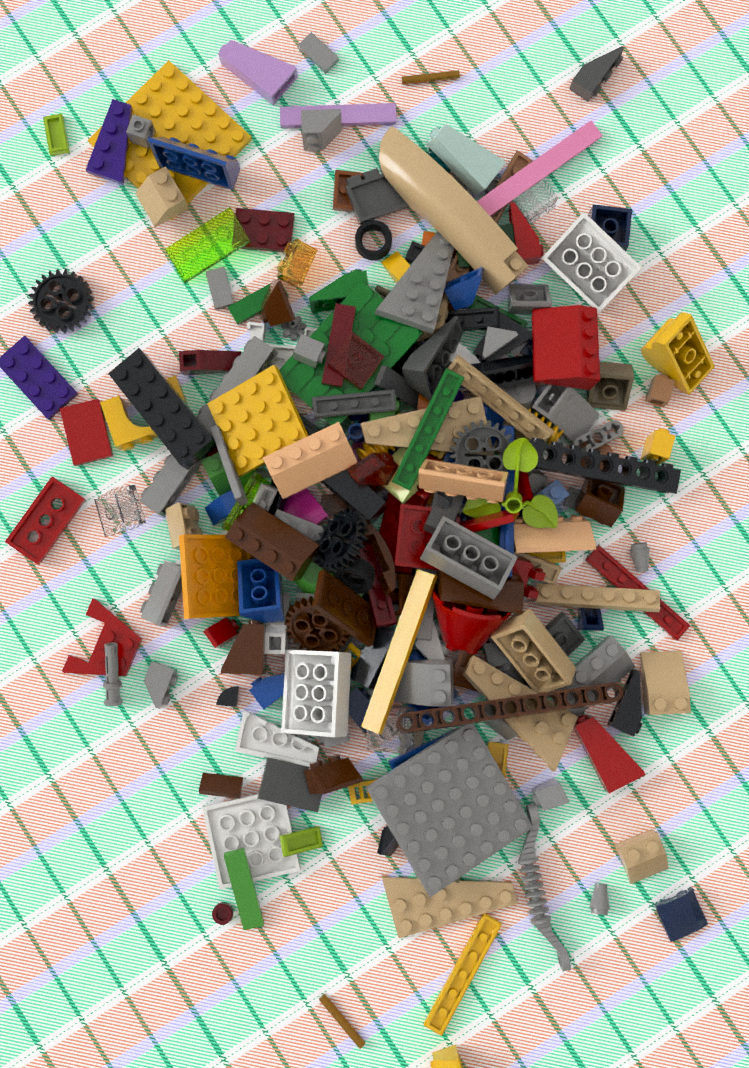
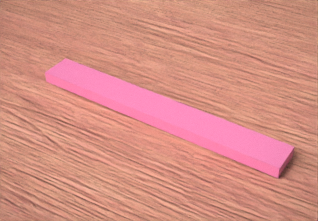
(540, 168)

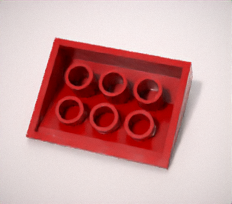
(566, 346)

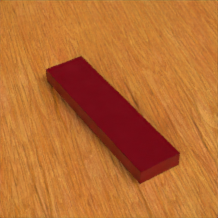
(341, 327)

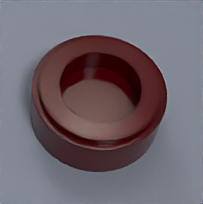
(222, 913)

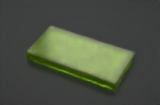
(207, 245)

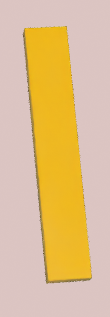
(462, 974)

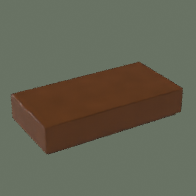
(221, 785)

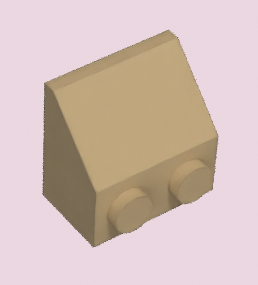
(161, 197)
(642, 855)

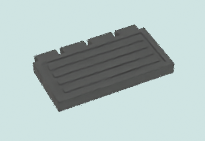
(373, 196)

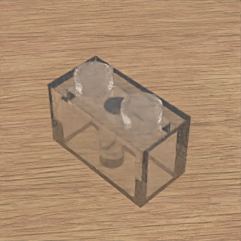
(536, 201)

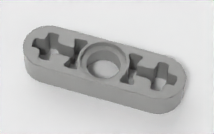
(601, 430)

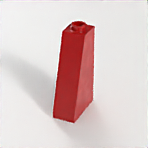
(607, 757)

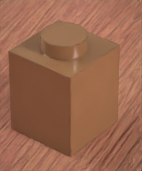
(660, 390)

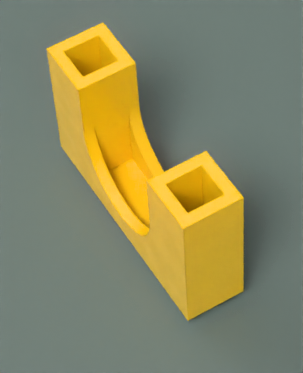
(122, 430)

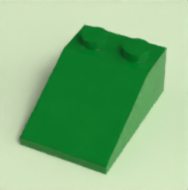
(336, 291)

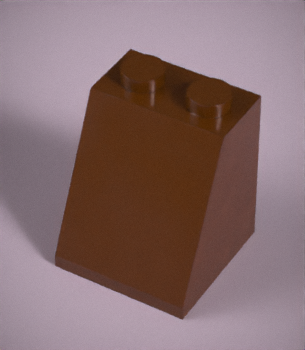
(247, 651)

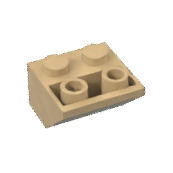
(182, 520)

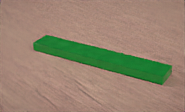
(428, 429)

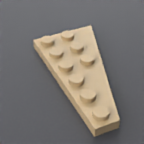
(400, 428)
(543, 732)
(417, 912)

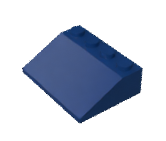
(195, 162)

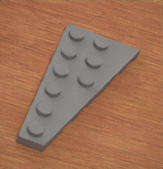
(420, 290)

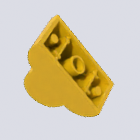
(679, 352)

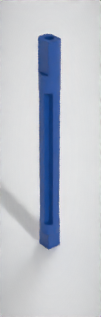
(506, 536)

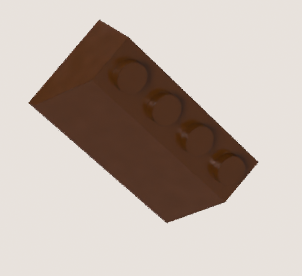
(273, 542)
(508, 600)

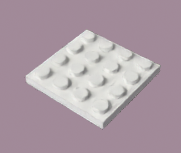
(252, 826)

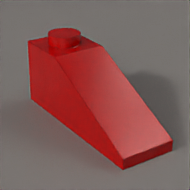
(525, 237)

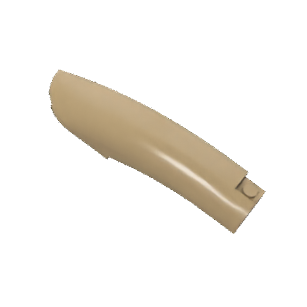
(449, 209)

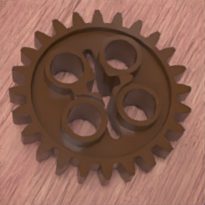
(313, 628)

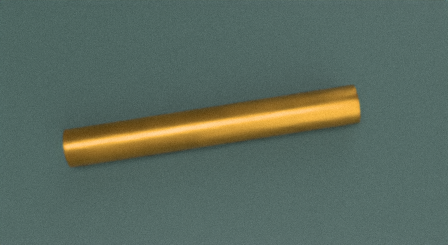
(430, 77)
(342, 1021)

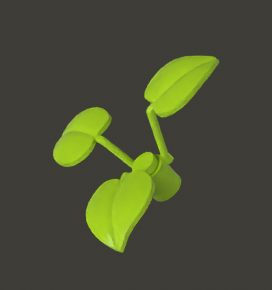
(539, 512)

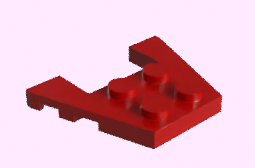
(113, 631)

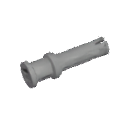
(112, 684)

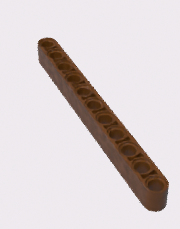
(519, 704)

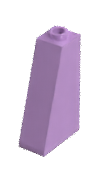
(258, 70)

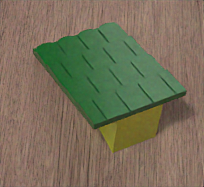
(383, 334)

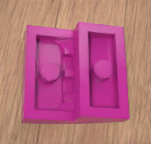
(305, 507)

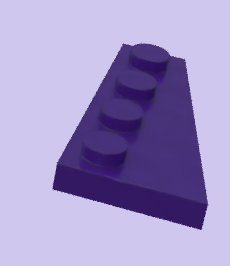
(110, 149)

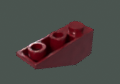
(206, 361)

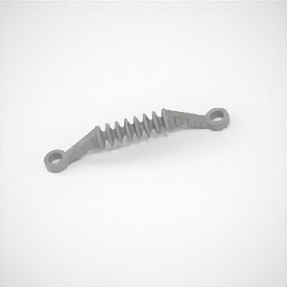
(540, 921)

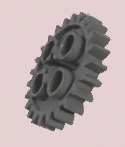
(481, 435)

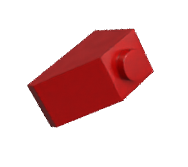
(222, 632)

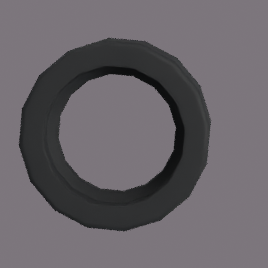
(378, 226)
(359, 567)

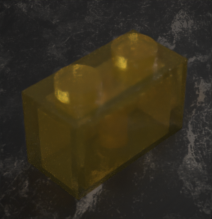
(296, 263)

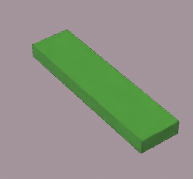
(243, 889)

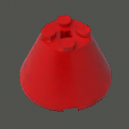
(465, 625)

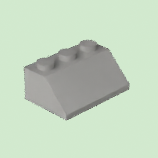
(163, 595)

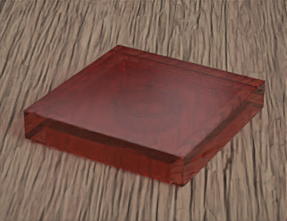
(355, 360)

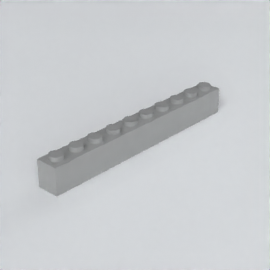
(173, 477)

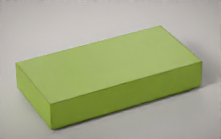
(56, 134)
(301, 841)

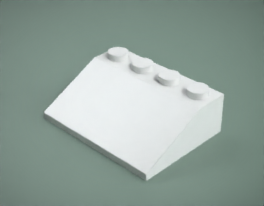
(591, 262)
(316, 693)

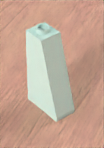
(465, 158)

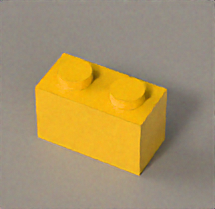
(658, 446)

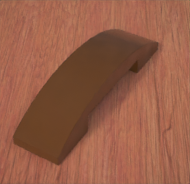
(382, 552)

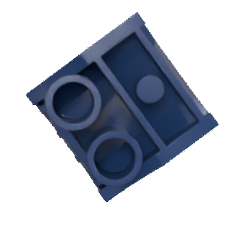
(681, 914)

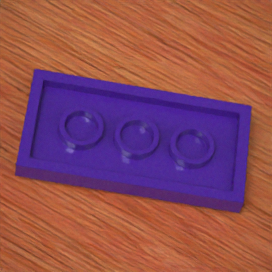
(37, 377)

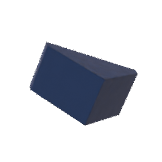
(590, 619)

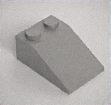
(427, 683)

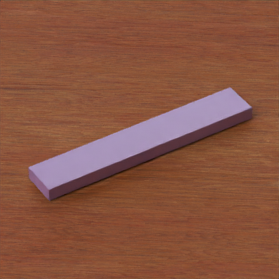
(350, 114)

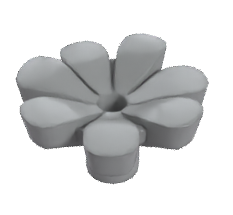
(293, 328)

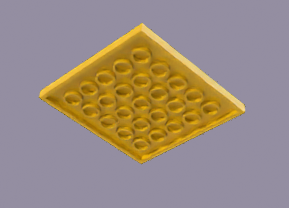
(182, 113)

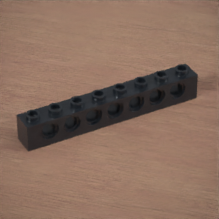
(667, 476)

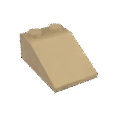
(664, 683)

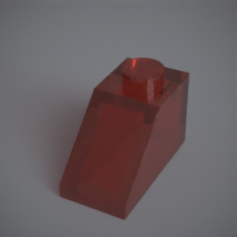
(374, 469)

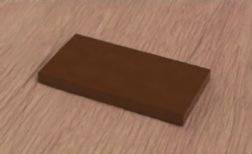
(344, 608)

